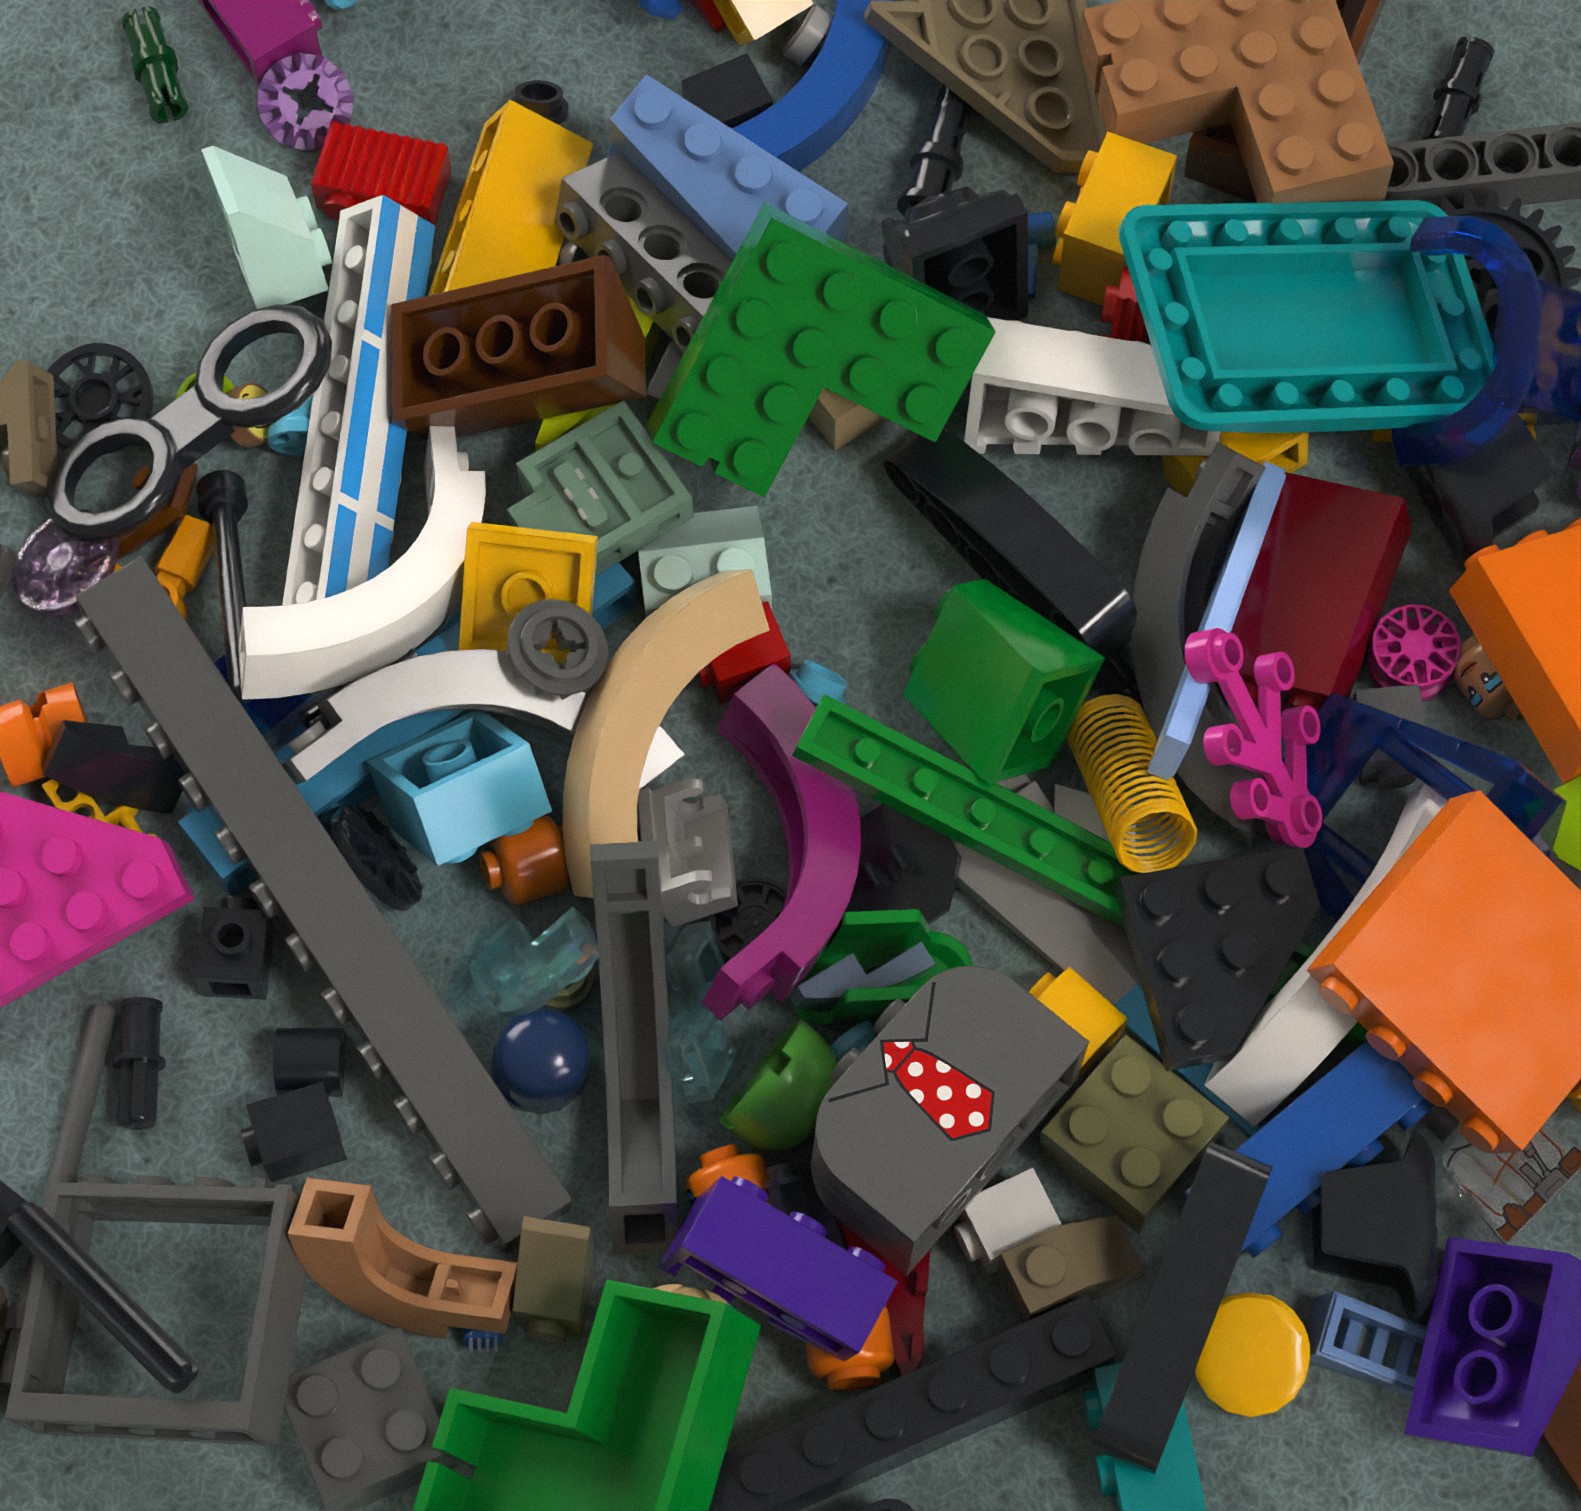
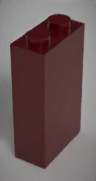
(1320, 585)

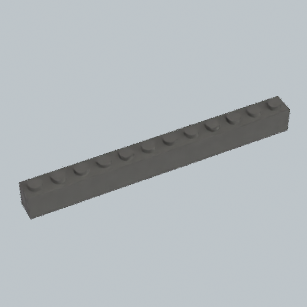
(321, 903)

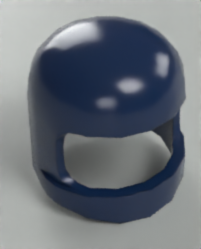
(540, 1061)

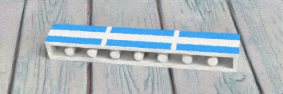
(351, 443)

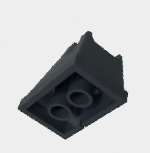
(966, 249)

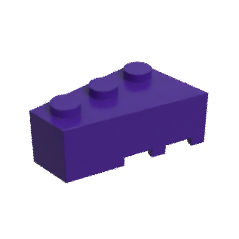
(781, 1267)

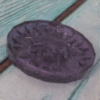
(57, 568)

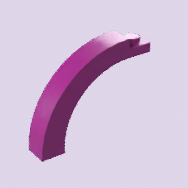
(821, 841)

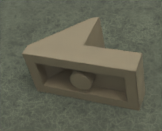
(28, 427)

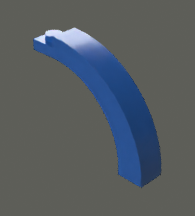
(828, 95)

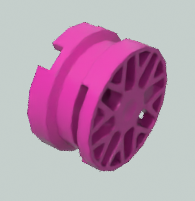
(1414, 651)

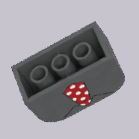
(937, 1107)

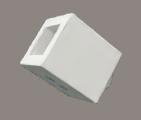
(1005, 1218)

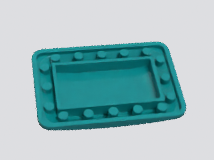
(1305, 315)

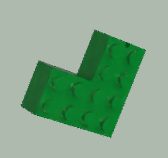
(806, 318)
(639, 1427)

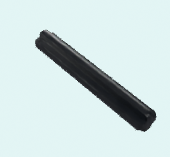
(103, 1298)

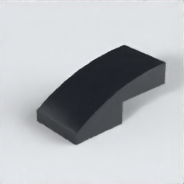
(105, 766)

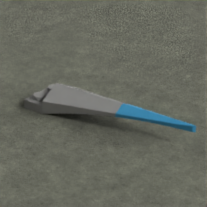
(1073, 938)

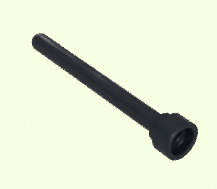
(223, 503)

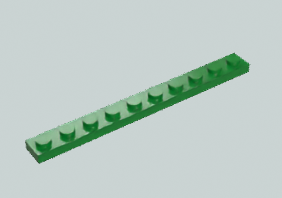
(979, 814)

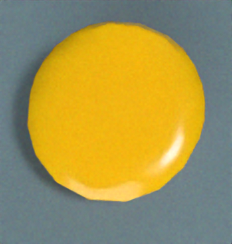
(1254, 1355)

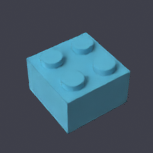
(460, 787)

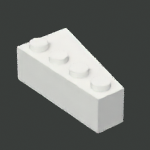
(1075, 391)

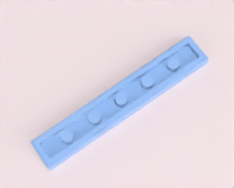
(1219, 613)

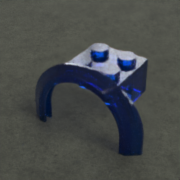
(1532, 351)

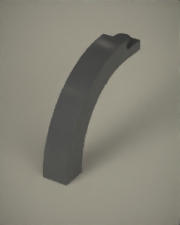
(1170, 603)
(636, 1046)

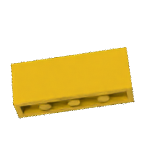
(510, 200)

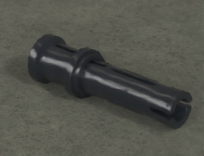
(938, 160)

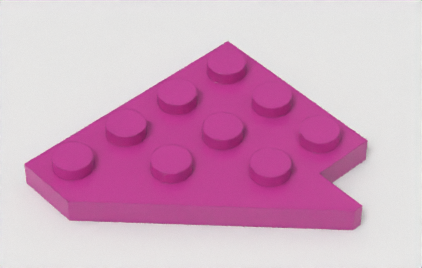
(74, 890)

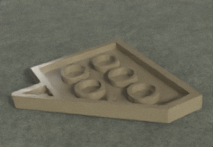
(1010, 64)

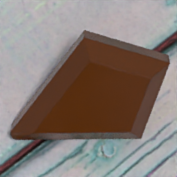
(166, 517)

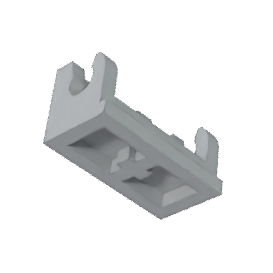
(692, 850)

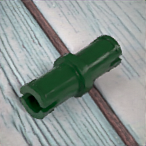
(154, 65)

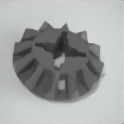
(574, 631)

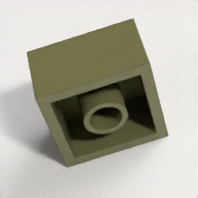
(1132, 1134)

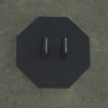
(904, 866)

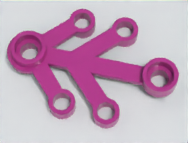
(1291, 811)

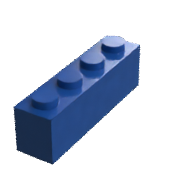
(1323, 1131)

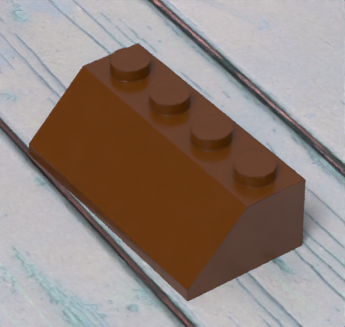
(516, 350)

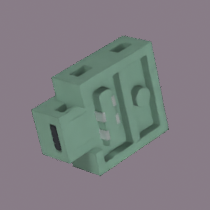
(603, 484)

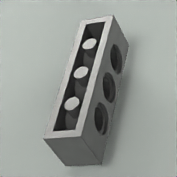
(654, 247)

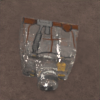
(1502, 1191)

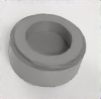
(806, 34)

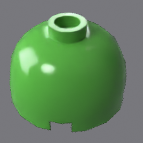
(783, 1092)

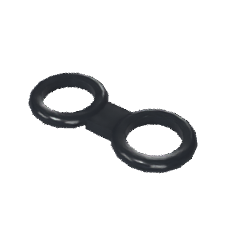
(189, 424)

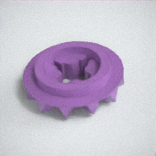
(279, 111)

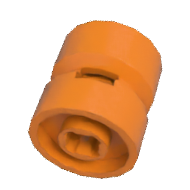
(30, 730)

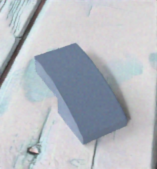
(828, 986)

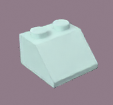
(268, 230)
(701, 549)

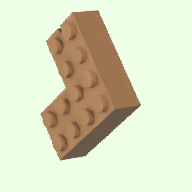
(1265, 67)

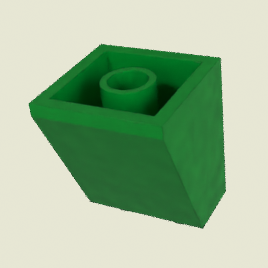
(999, 681)

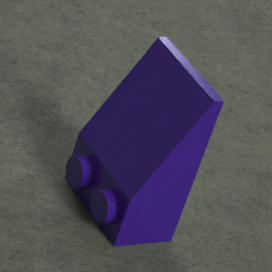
(1497, 1346)

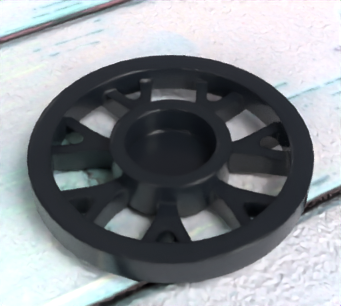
(95, 395)
(376, 857)

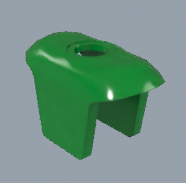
(874, 941)

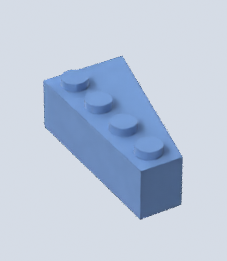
(713, 170)

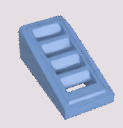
(1322, 1331)

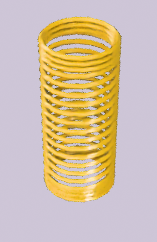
(1111, 815)

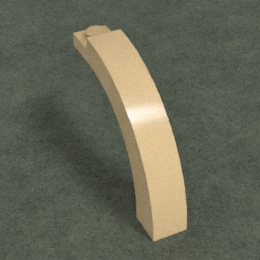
(632, 701)

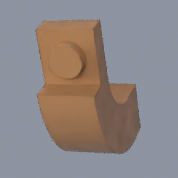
(389, 1277)

